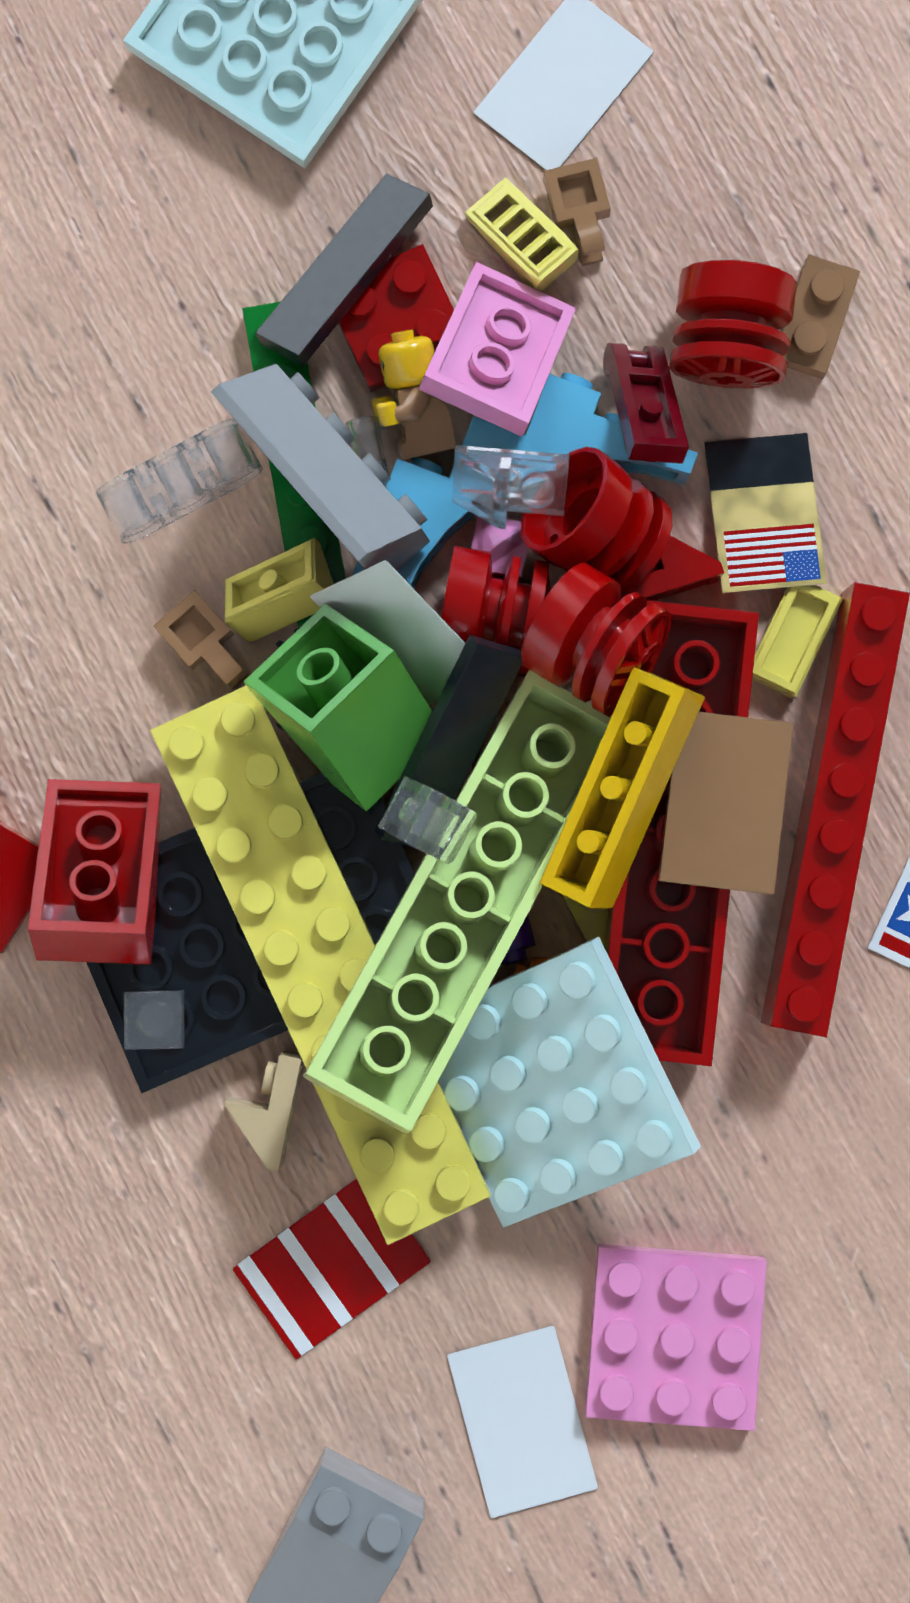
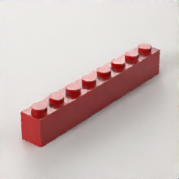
(835, 809)

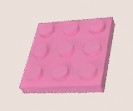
(675, 1337)

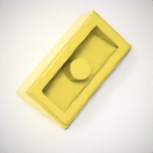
(276, 591)

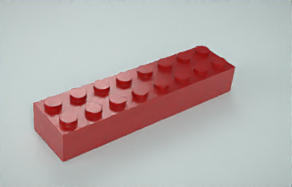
(672, 935)

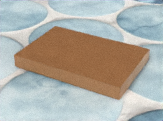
(727, 804)

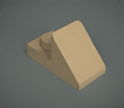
(269, 1124)

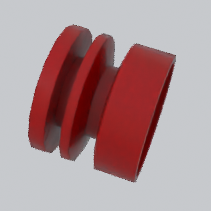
(733, 324)
(605, 522)
(492, 606)
(594, 636)

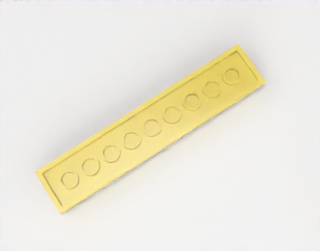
(307, 942)

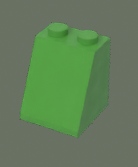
(344, 704)

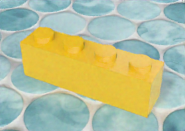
(621, 789)

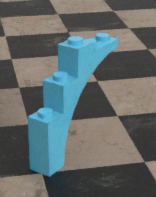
(559, 425)

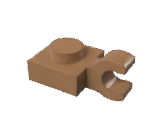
(578, 201)
(198, 635)

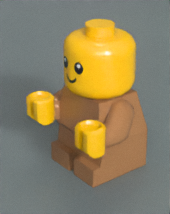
(422, 417)

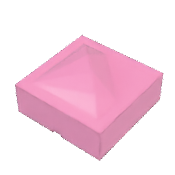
(501, 543)

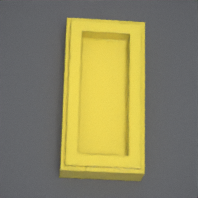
(794, 638)

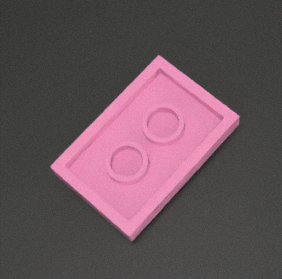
(498, 349)

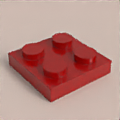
(399, 299)

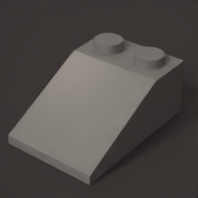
(341, 1537)

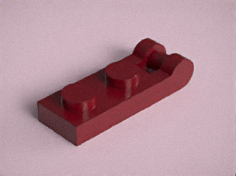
(646, 403)

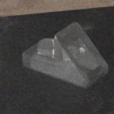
(506, 480)
(428, 820)

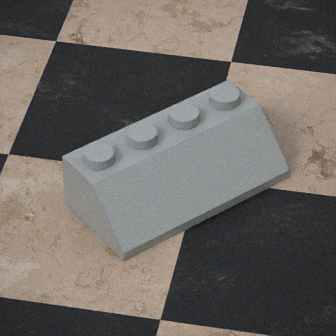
(322, 466)

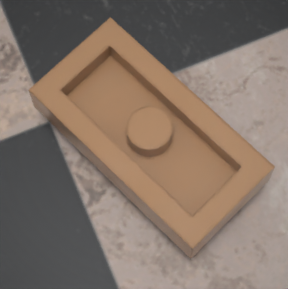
(818, 314)

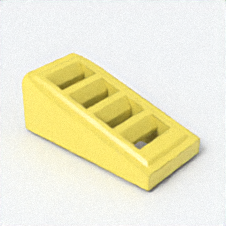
(537, 276)

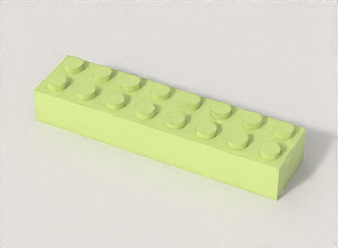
(461, 915)

